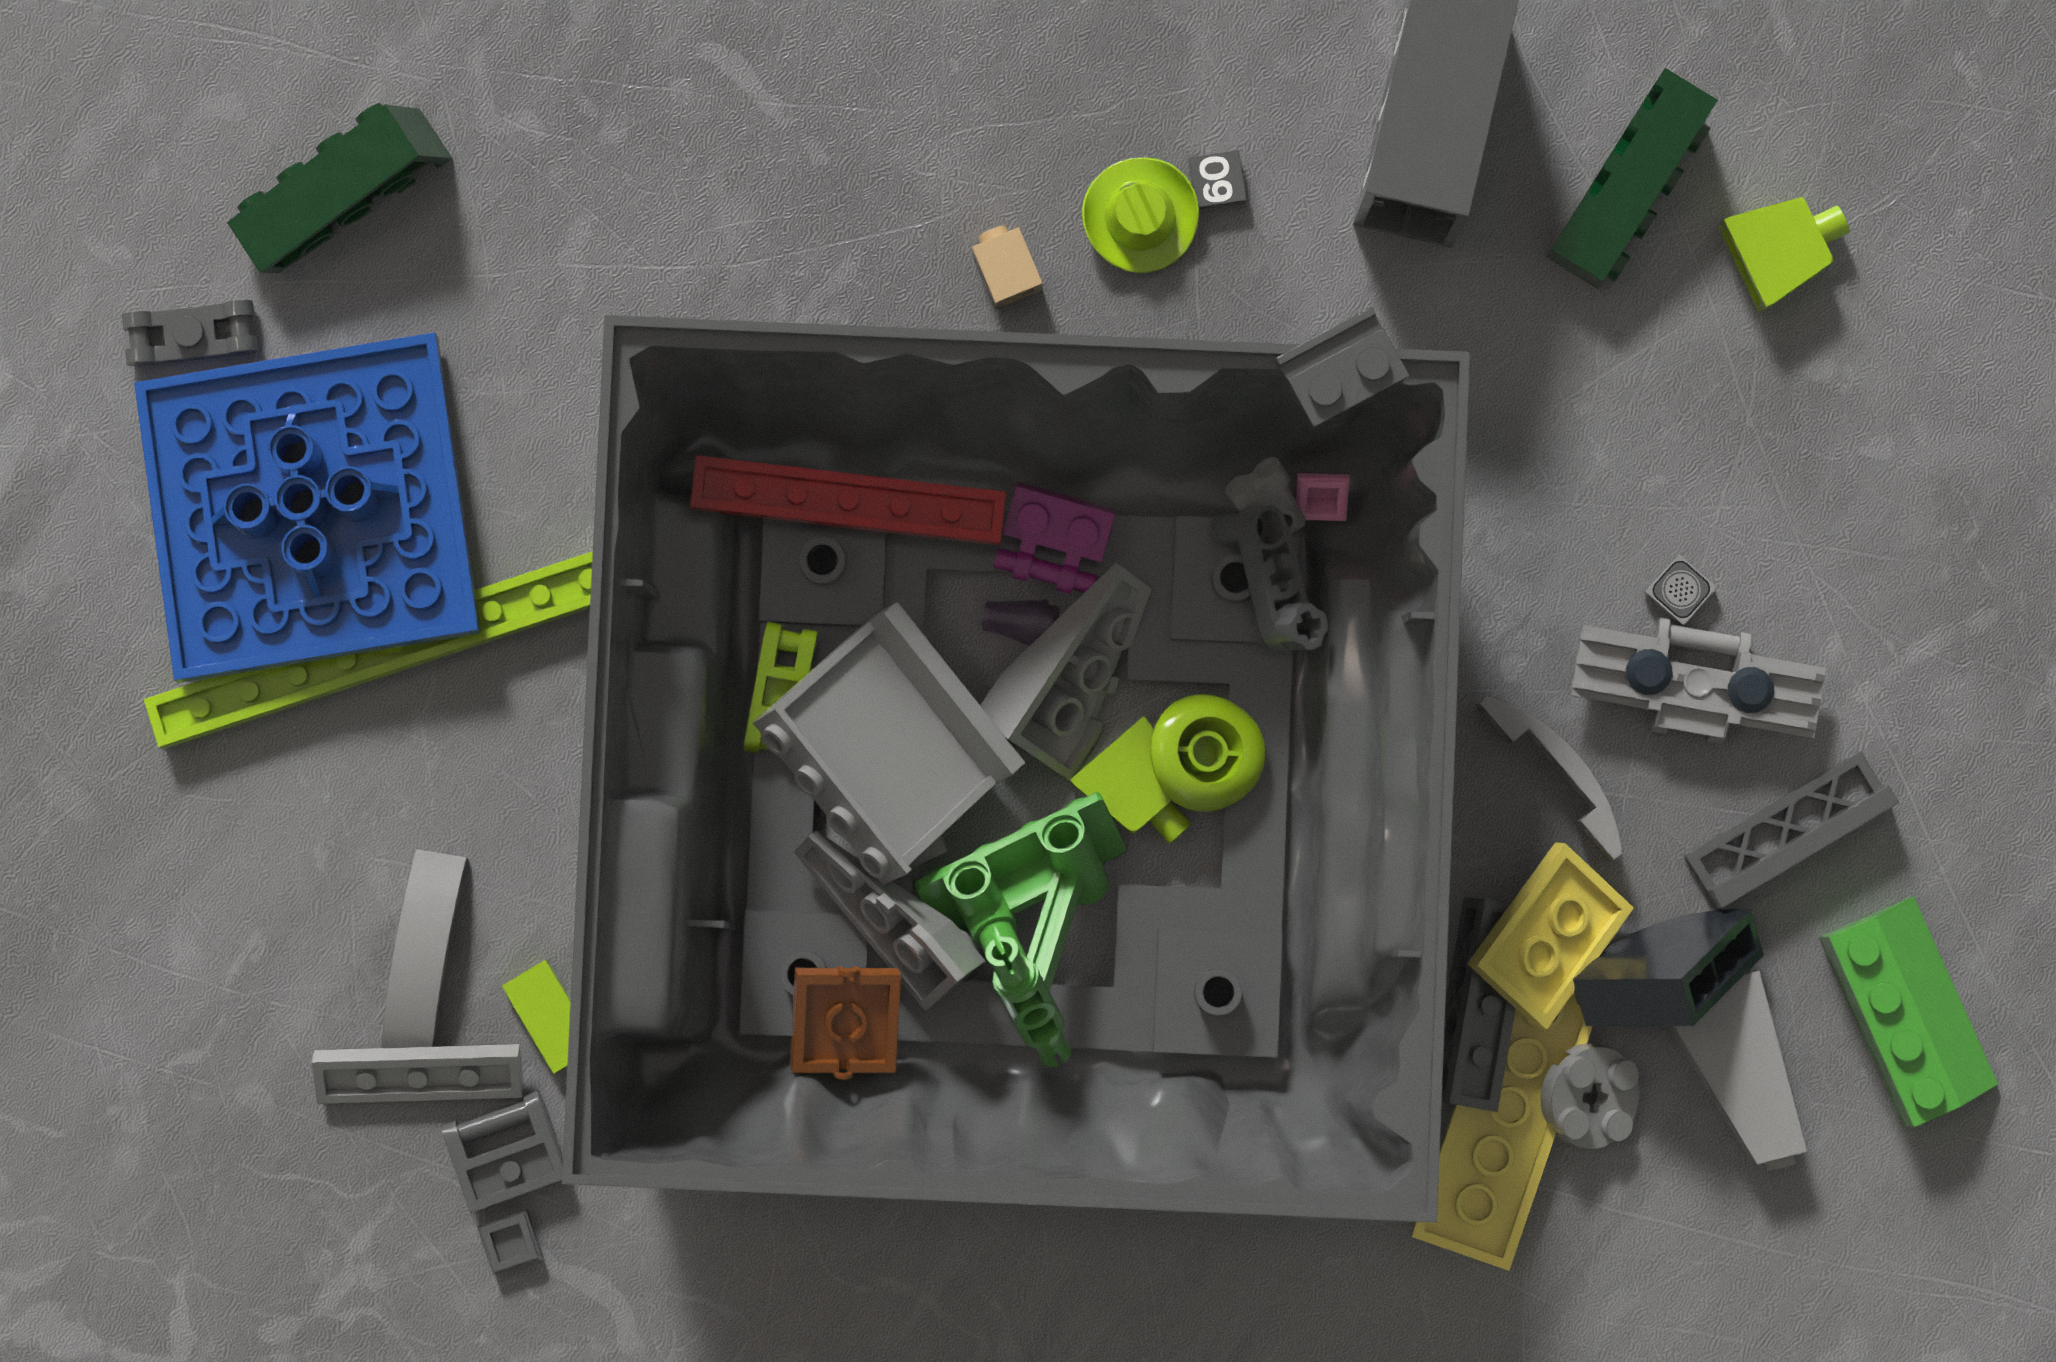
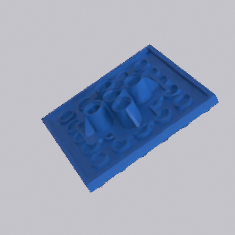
(386, 566)

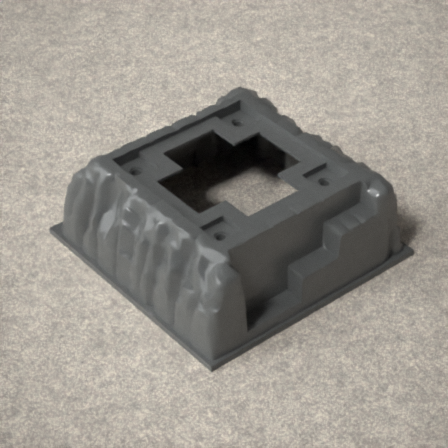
(1333, 868)

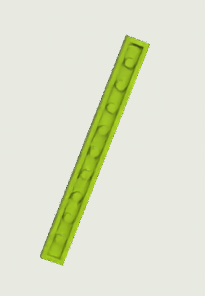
(245, 696)

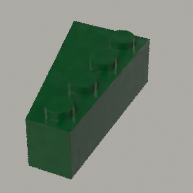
(1632, 178)
(336, 185)

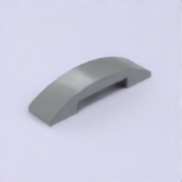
(1599, 821)
(422, 950)

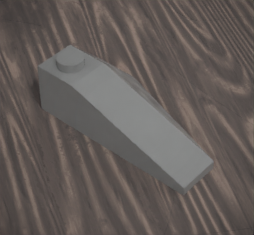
(1058, 685)
(898, 925)

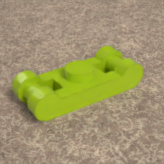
(776, 679)

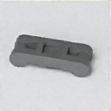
(190, 333)

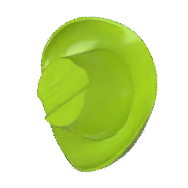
(1140, 214)
(1206, 752)

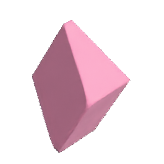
(1322, 496)

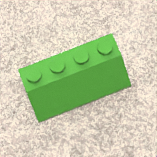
(1909, 1012)

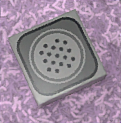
(1680, 590)

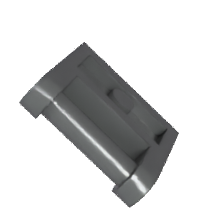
(511, 1168)

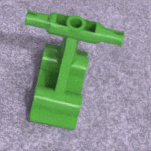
(1044, 859)

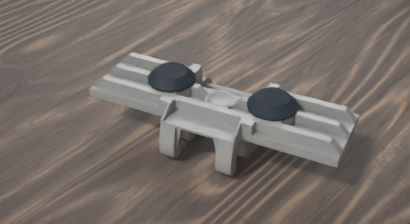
(1694, 698)

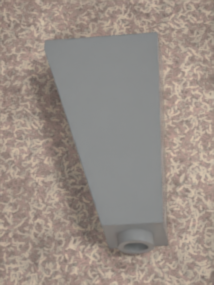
(1745, 1073)

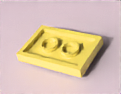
(1550, 935)

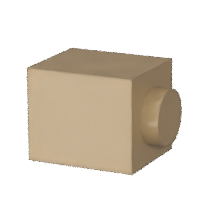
(1006, 266)

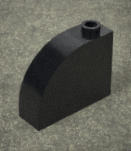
(1669, 970)

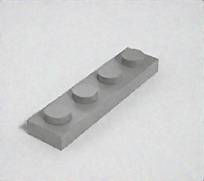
(418, 1074)

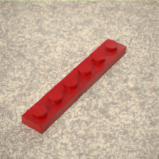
(847, 500)

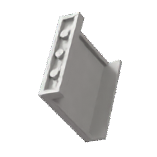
(887, 742)

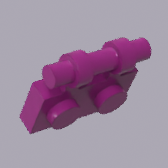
(1056, 523)

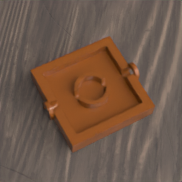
(845, 1020)

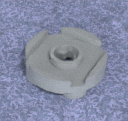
(1615, 1105)

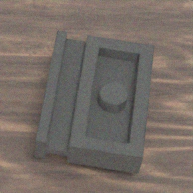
(1342, 367)

